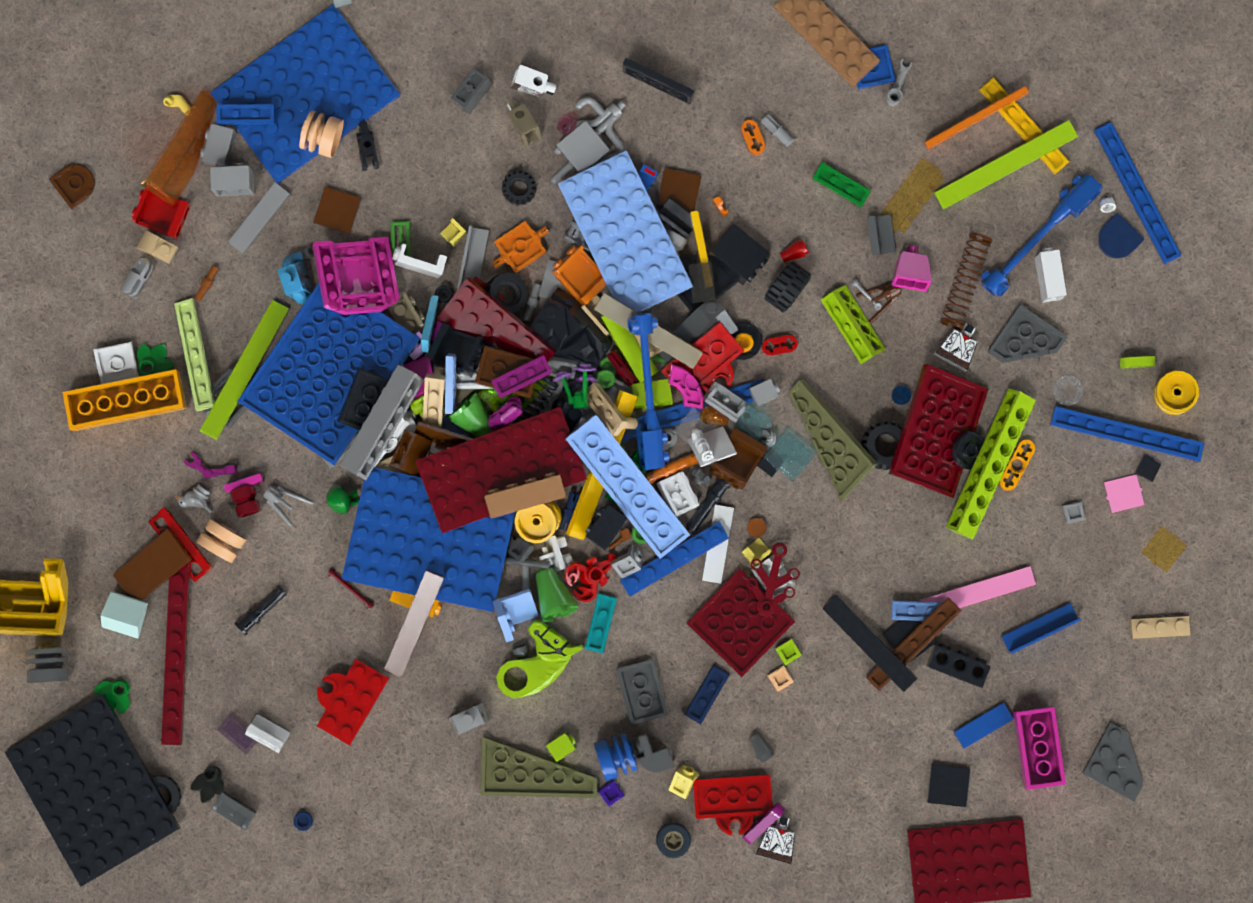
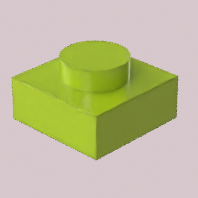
(788, 652)

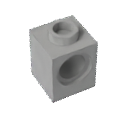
(764, 392)

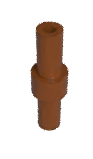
(206, 283)

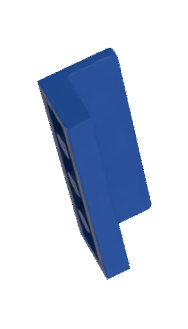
(1040, 628)

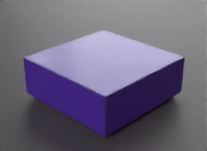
(611, 793)

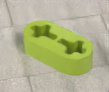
(1137, 362)

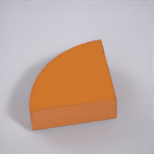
(718, 203)

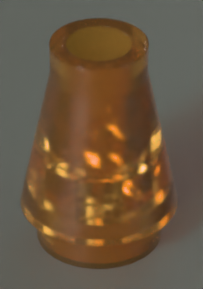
(712, 416)

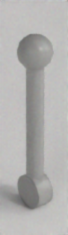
(877, 305)

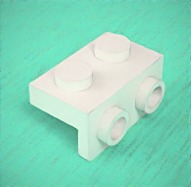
(678, 494)

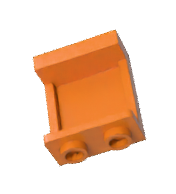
(579, 275)

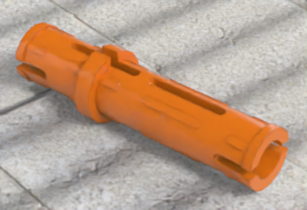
(671, 468)

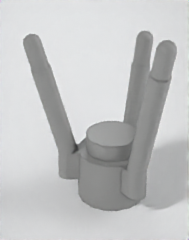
(275, 495)

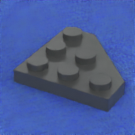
(1026, 338)
(1115, 763)

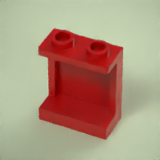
(159, 215)

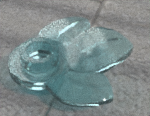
(753, 425)

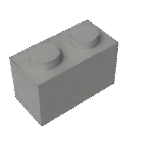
(218, 145)

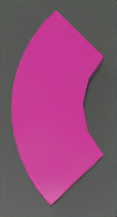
(687, 385)

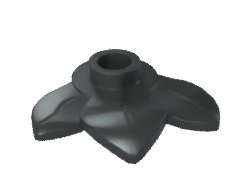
(207, 784)

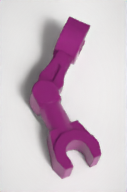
(207, 473)

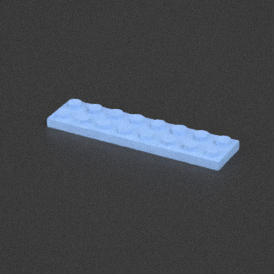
(627, 486)

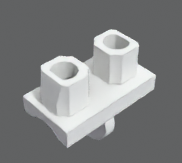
(553, 554)

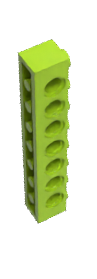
(990, 463)

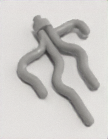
(605, 121)

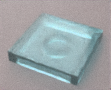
(790, 455)

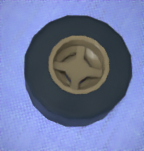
(673, 846)

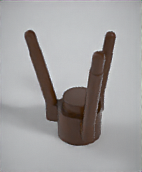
(888, 292)

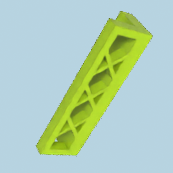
(851, 326)

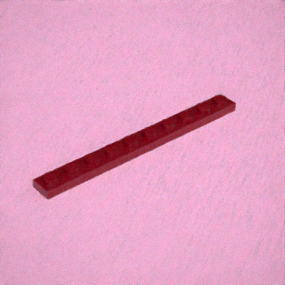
(175, 657)

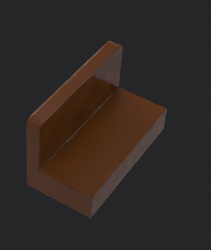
(410, 448)

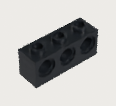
(965, 673)

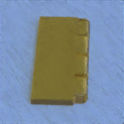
(910, 193)

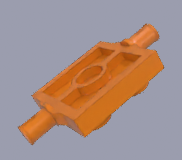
(520, 247)

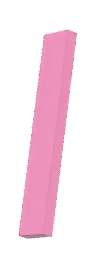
(987, 588)

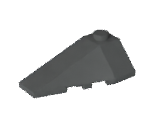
(700, 321)

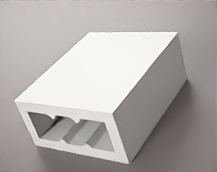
(1050, 275)

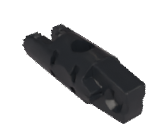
(366, 137)

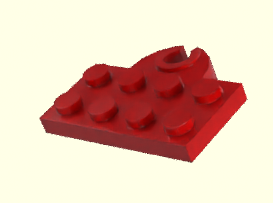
(718, 350)
(350, 700)
(732, 800)

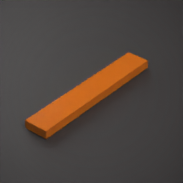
(977, 117)

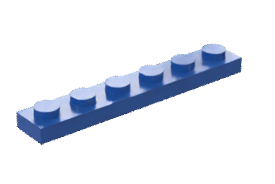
(675, 559)

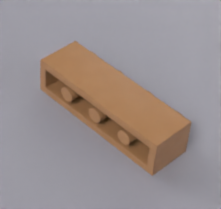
(524, 496)

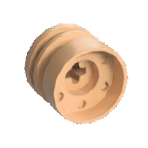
(316, 132)

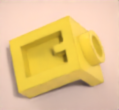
(683, 781)

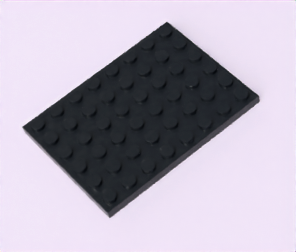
(92, 790)

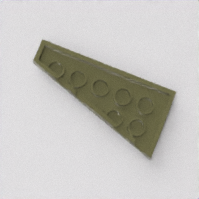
(836, 446)
(518, 773)

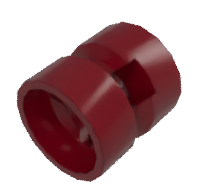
(245, 501)

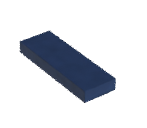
(707, 694)

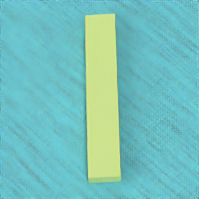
(194, 354)

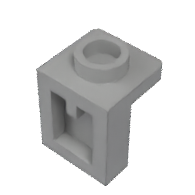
(628, 563)

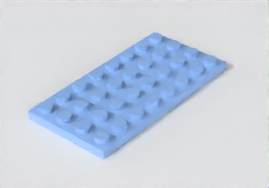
(625, 233)

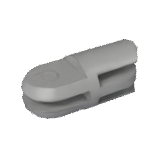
(137, 277)

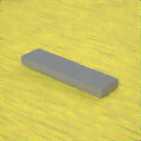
(259, 218)

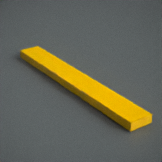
(592, 488)

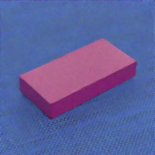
(252, 480)

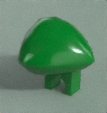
(340, 500)

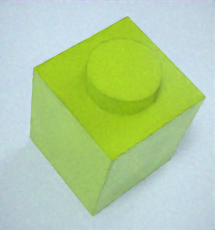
(561, 746)

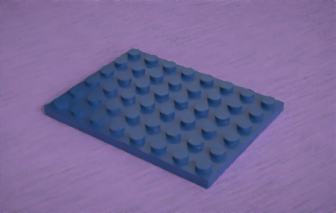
(312, 69)
(313, 369)
(400, 538)

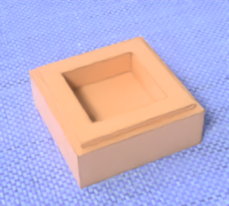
(780, 678)

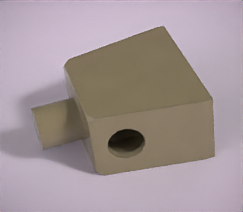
(523, 123)

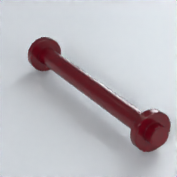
(332, 573)

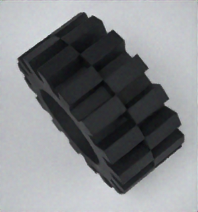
(519, 176)

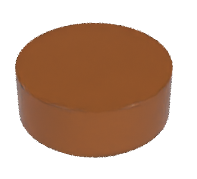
(756, 527)

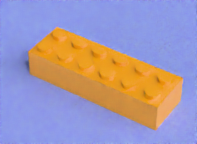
(124, 400)

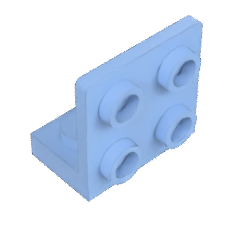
(514, 610)

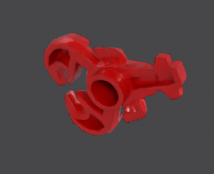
(589, 575)

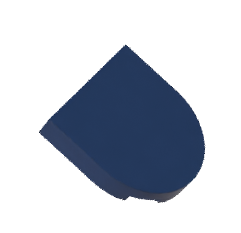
(1118, 238)

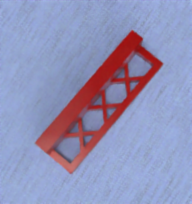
(184, 539)

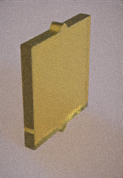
(1164, 549)

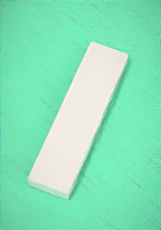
(716, 557)

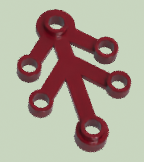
(771, 582)

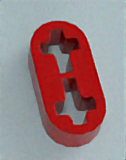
(778, 341)

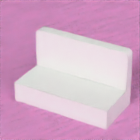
(267, 733)

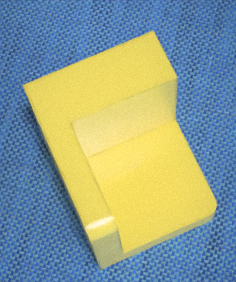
(453, 233)
(756, 550)

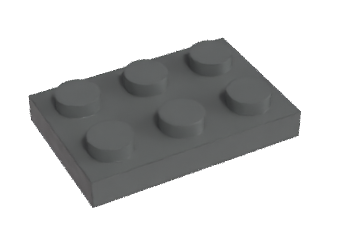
(642, 692)

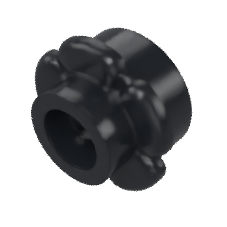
(444, 289)

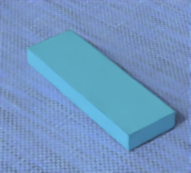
(429, 323)

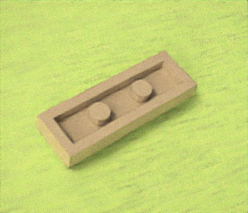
(1160, 627)

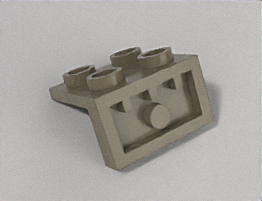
(406, 315)

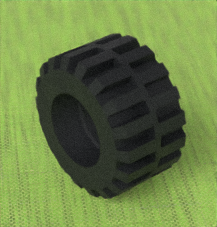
(787, 286)
(873, 433)

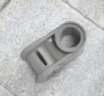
(575, 237)

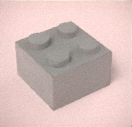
(232, 180)

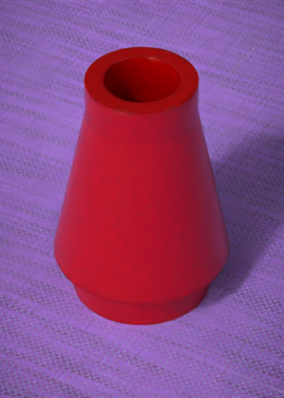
(794, 251)

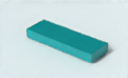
(600, 623)

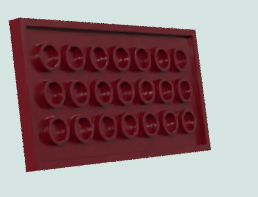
(525, 450)

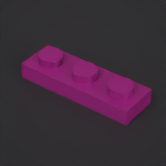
(521, 377)

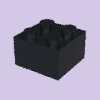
(606, 527)

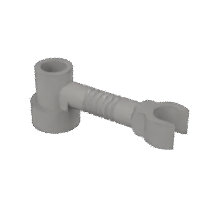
(895, 92)

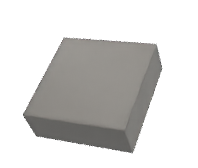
(1073, 512)

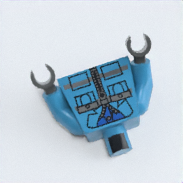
(295, 276)

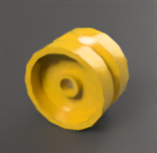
(1165, 396)
(534, 530)

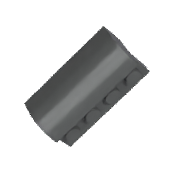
(655, 760)

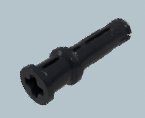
(713, 497)
(253, 616)

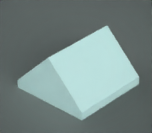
(124, 614)

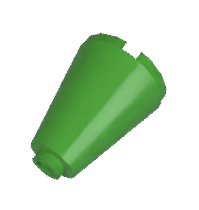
(471, 416)
(553, 596)

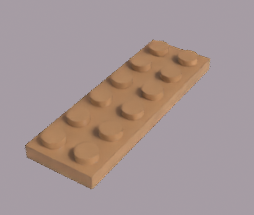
(829, 38)

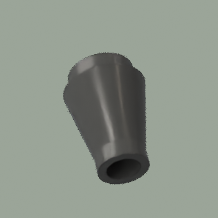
(761, 747)

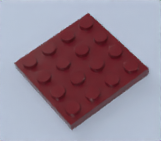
(735, 627)

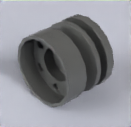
(47, 664)

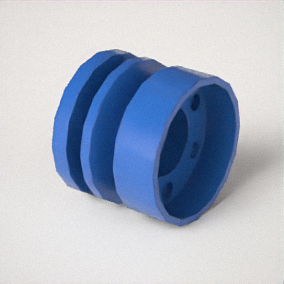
(615, 756)

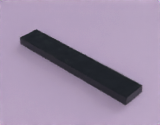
(870, 643)

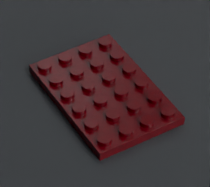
(937, 415)
(969, 863)

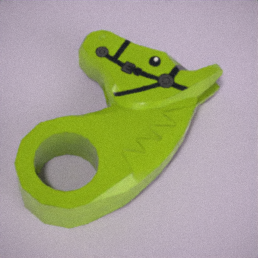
(551, 660)

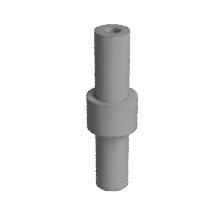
(532, 302)

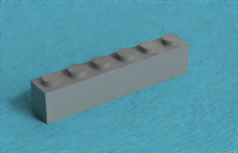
(382, 422)

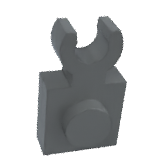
(700, 478)
(519, 548)

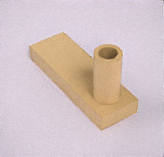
(434, 397)
(608, 412)

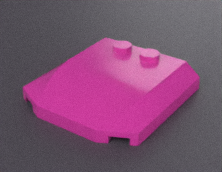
(356, 275)

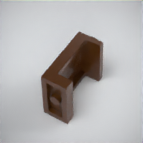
(739, 467)

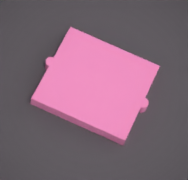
(1124, 493)

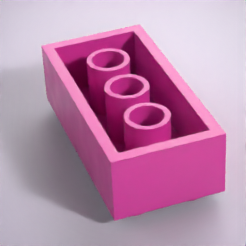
(1039, 748)

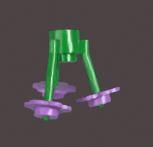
(580, 399)

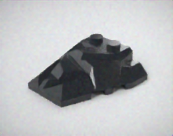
(571, 331)

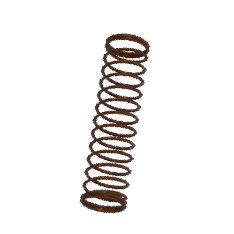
(986, 241)

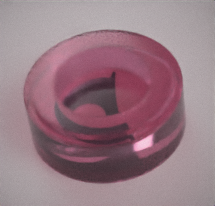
(566, 125)

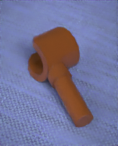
(625, 535)

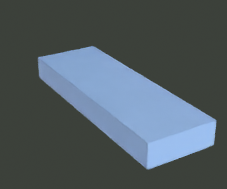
(450, 383)

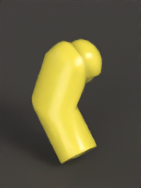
(176, 101)

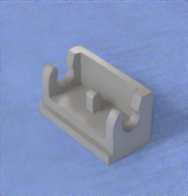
(725, 401)

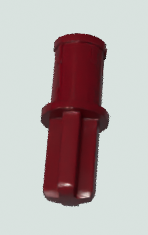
(622, 368)

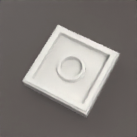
(116, 362)

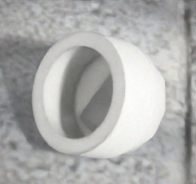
(1107, 201)

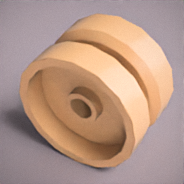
(221, 540)

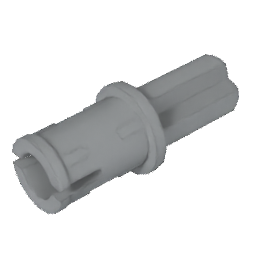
(777, 130)

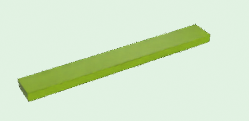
(1006, 164)
(244, 370)

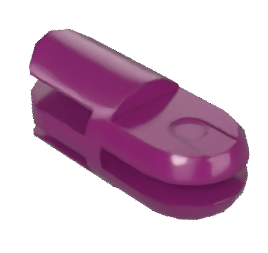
(505, 414)

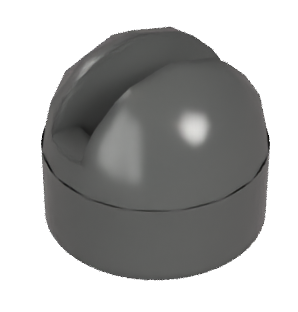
(520, 653)

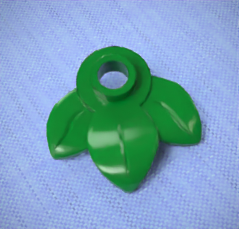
(155, 357)
(116, 699)

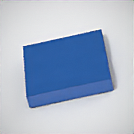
(882, 72)

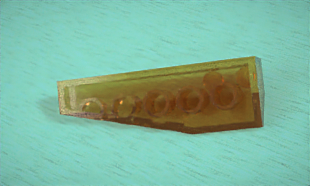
(180, 155)

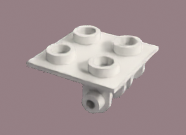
(711, 445)

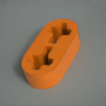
(749, 140)

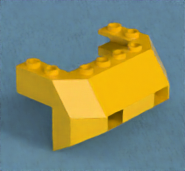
(35, 606)

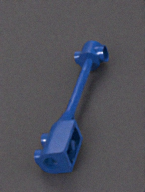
(1072, 202)
(651, 438)

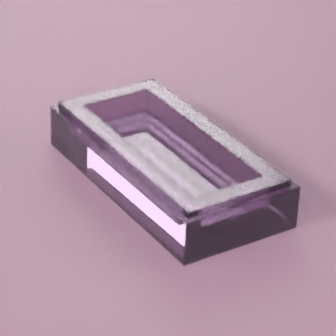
(235, 733)

